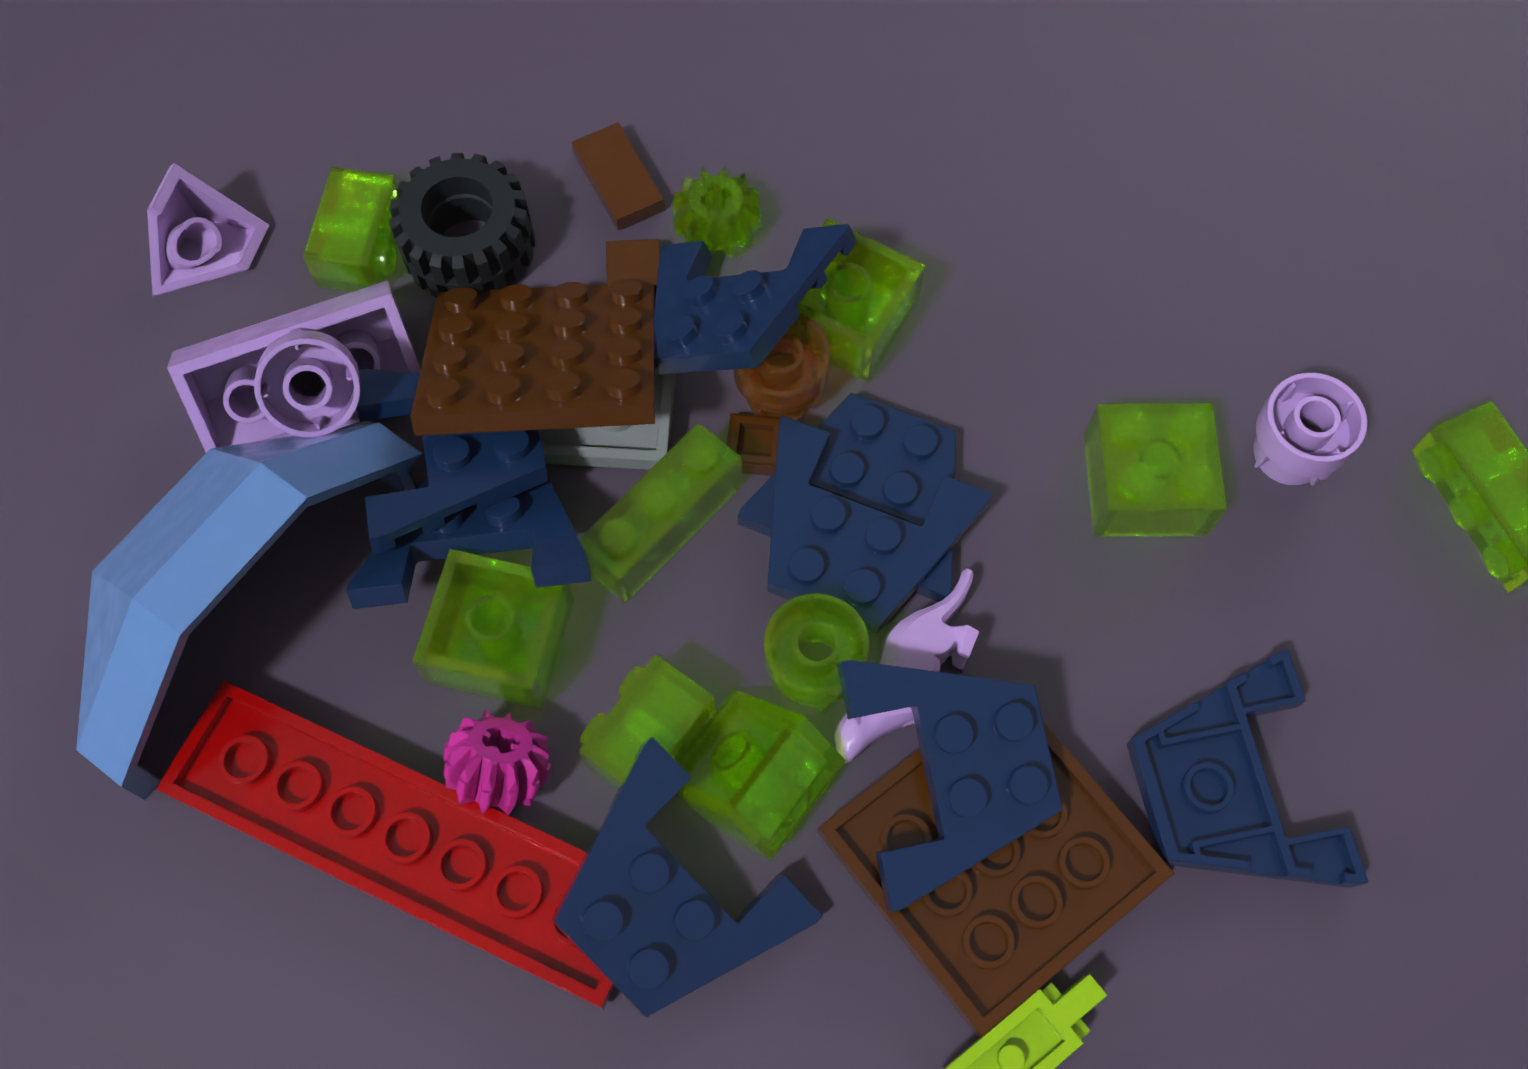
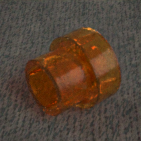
(798, 385)

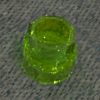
(813, 619)

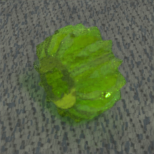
(717, 211)

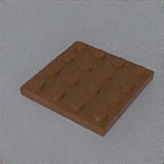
(538, 359)
(1020, 911)

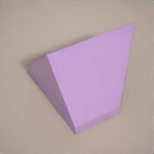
(197, 233)

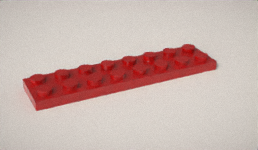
(385, 833)

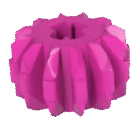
(496, 762)

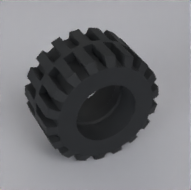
(455, 193)

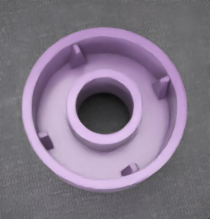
(302, 414)
(1308, 429)

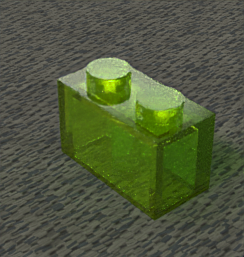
(352, 231)
(653, 704)

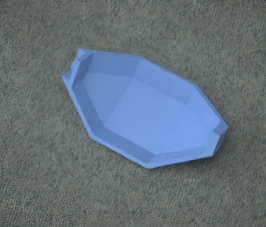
(189, 558)

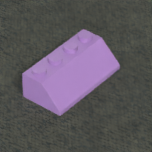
(219, 373)

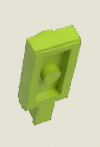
(1037, 1032)

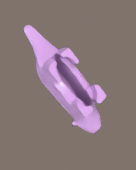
(916, 643)

